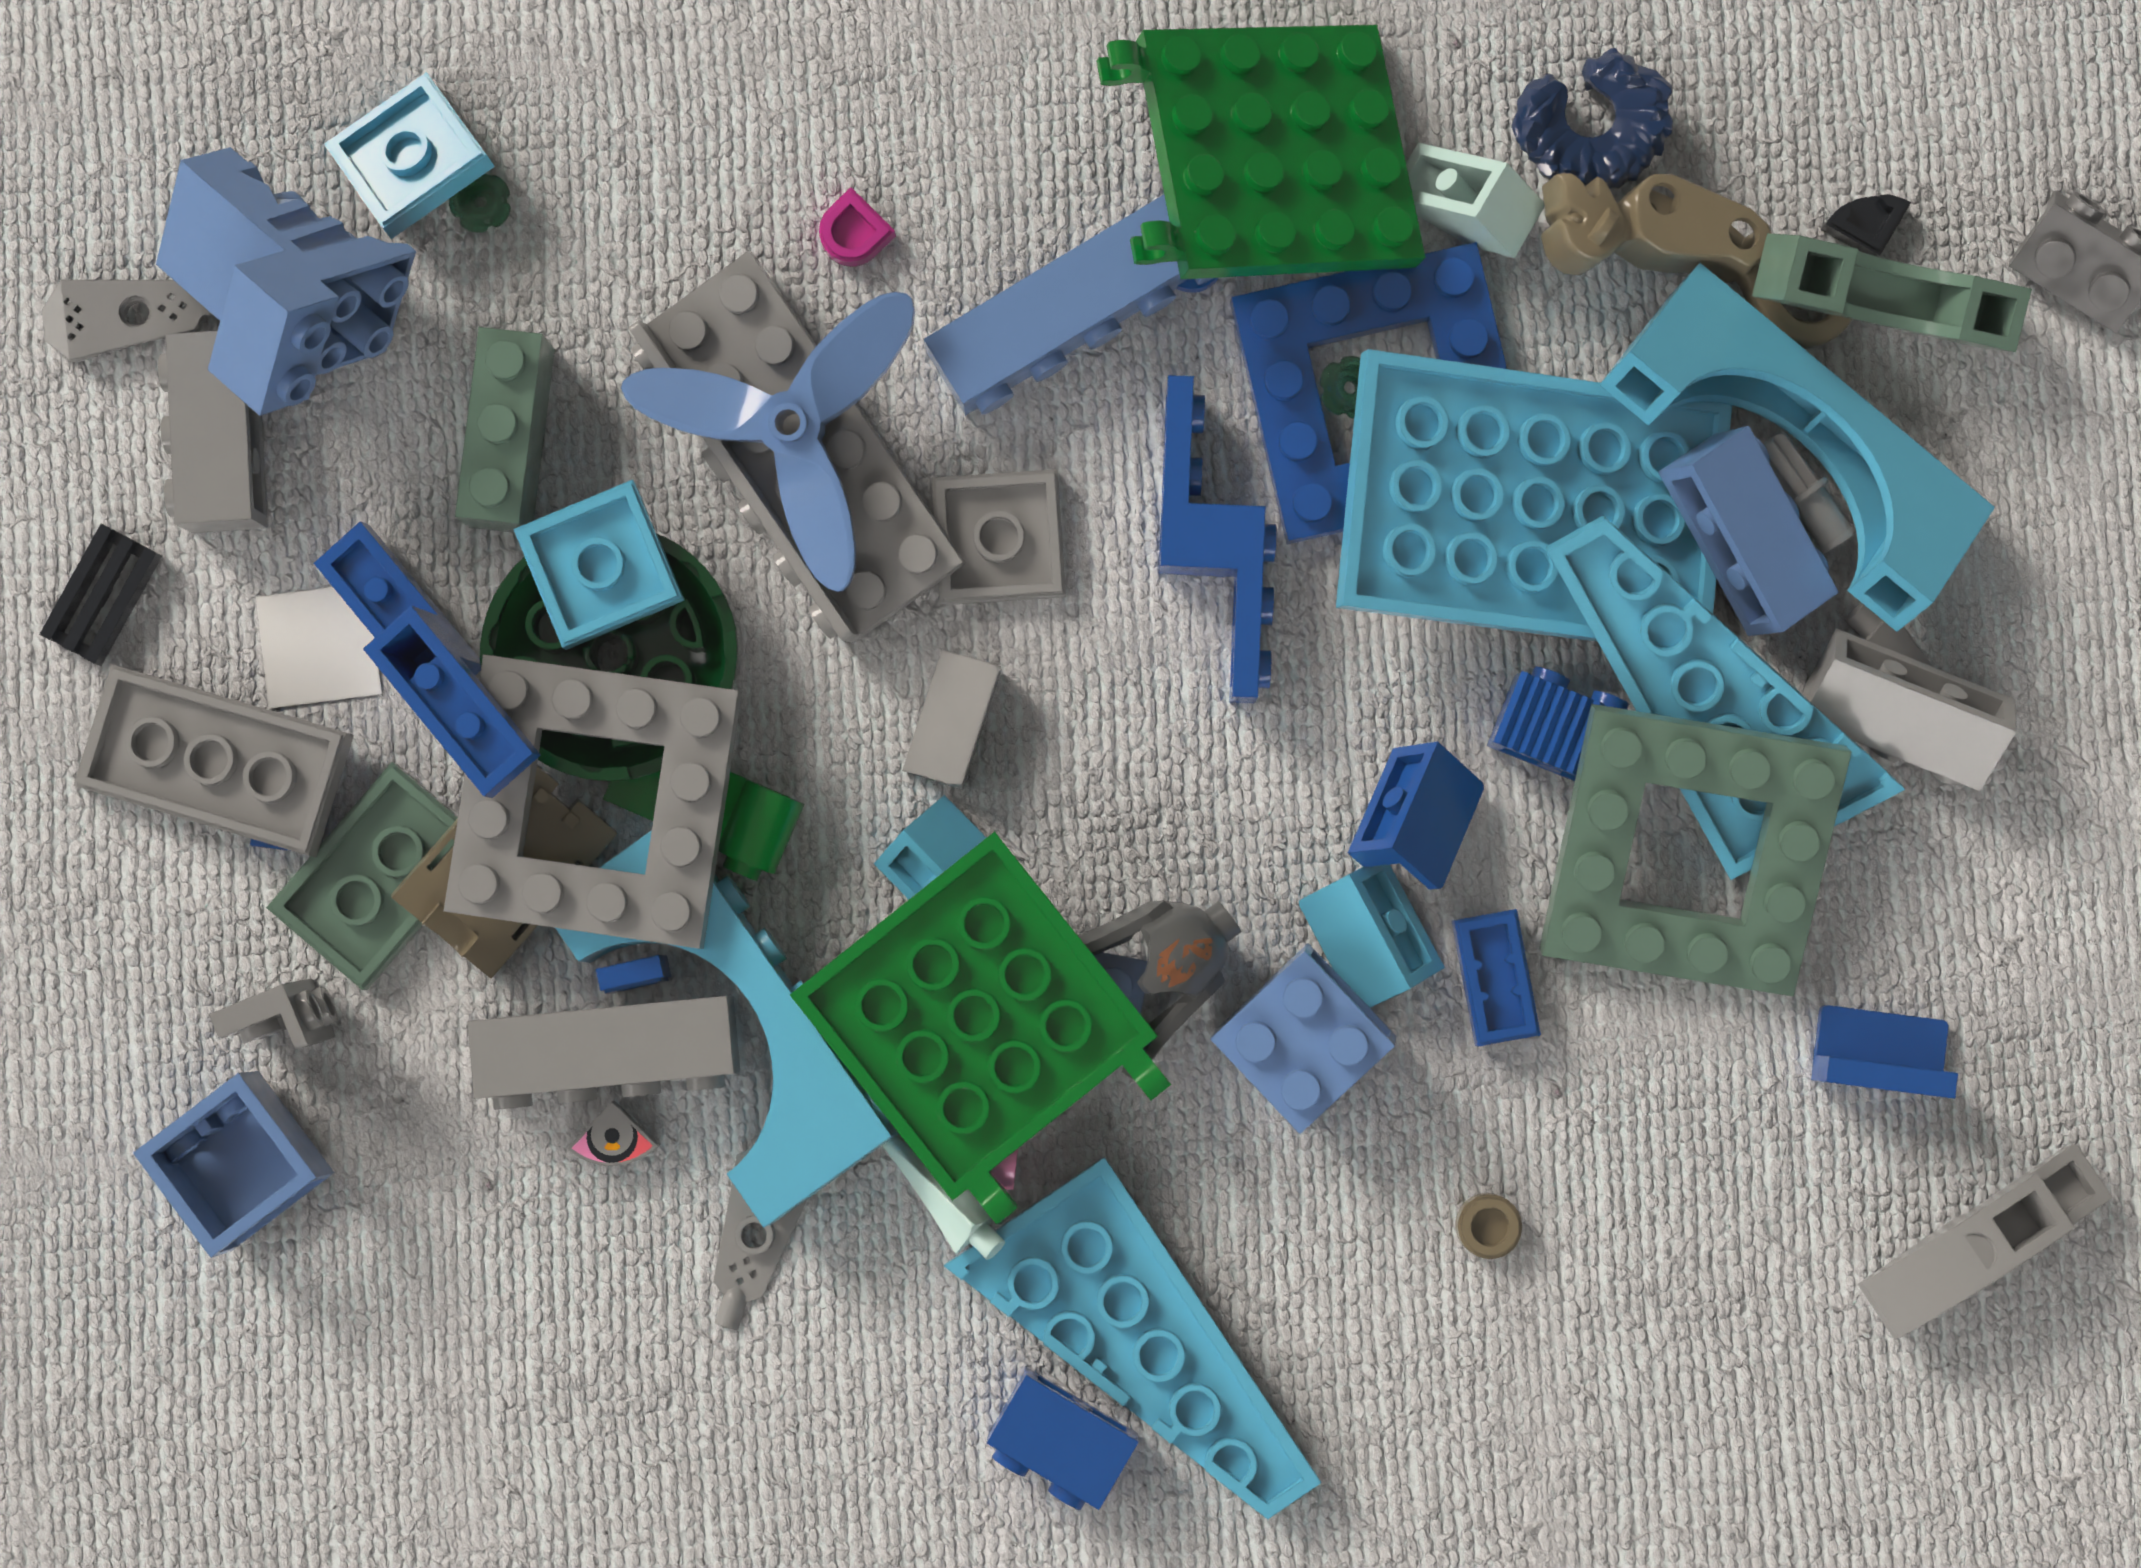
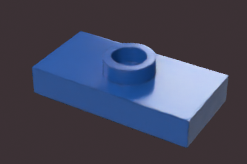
(1496, 978)

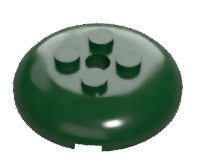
(679, 644)

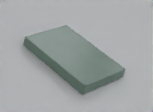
(344, 894)

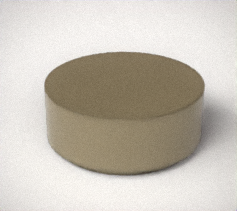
(1488, 1225)

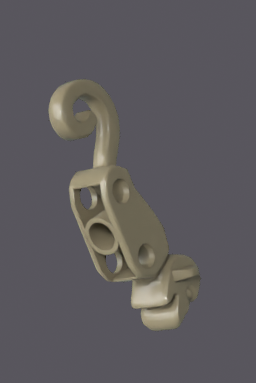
(1667, 238)

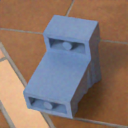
(281, 280)

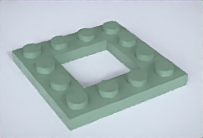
(1632, 748)

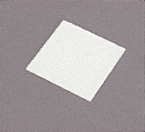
(314, 649)

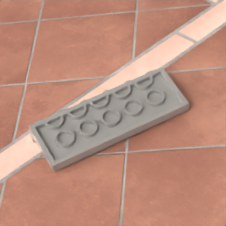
(749, 333)

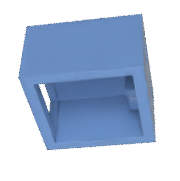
(1304, 1038)
(233, 1163)

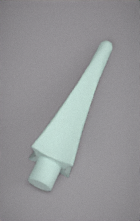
(960, 1220)

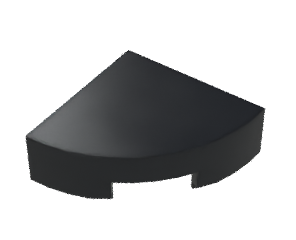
(1867, 222)

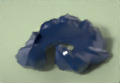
(1620, 153)

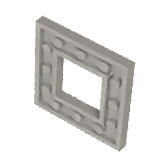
(675, 893)

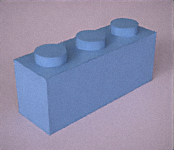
(1749, 531)

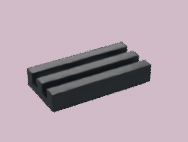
(79, 584)

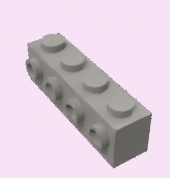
(604, 1048)

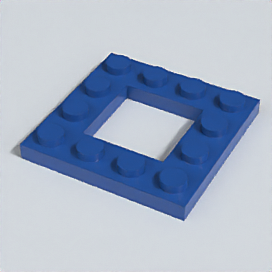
(1286, 320)

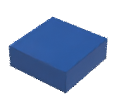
(633, 974)

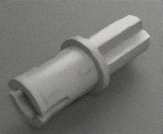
(1815, 505)

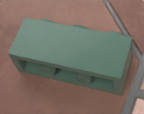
(504, 429)

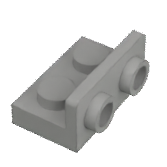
(290, 1006)

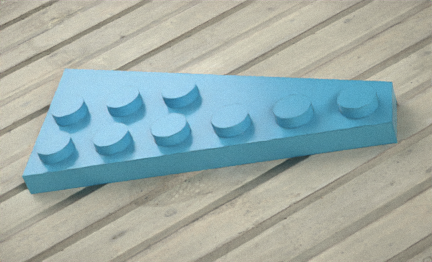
(1694, 668)
(1118, 1310)

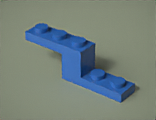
(1215, 541)
(426, 660)

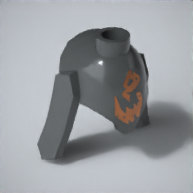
(1183, 956)

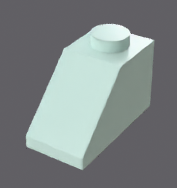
(1473, 198)

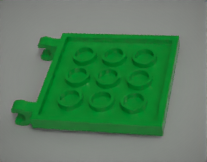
(1271, 150)
(976, 1020)

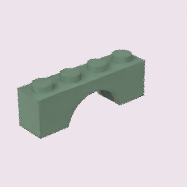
(1891, 293)

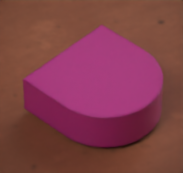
(853, 231)

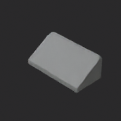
(952, 719)

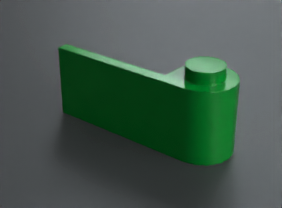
(754, 820)

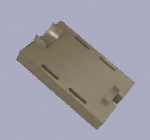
(552, 834)

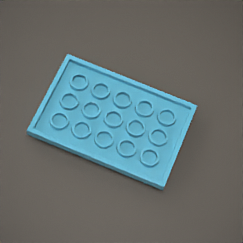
(1483, 467)

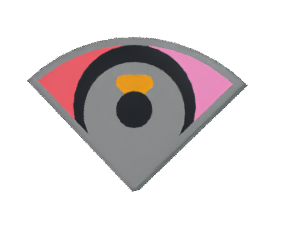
(613, 1139)

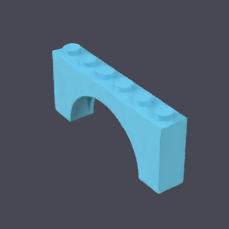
(1905, 504)
(817, 1110)

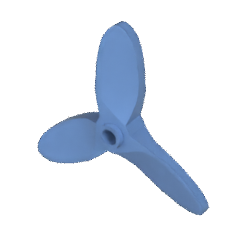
(826, 386)

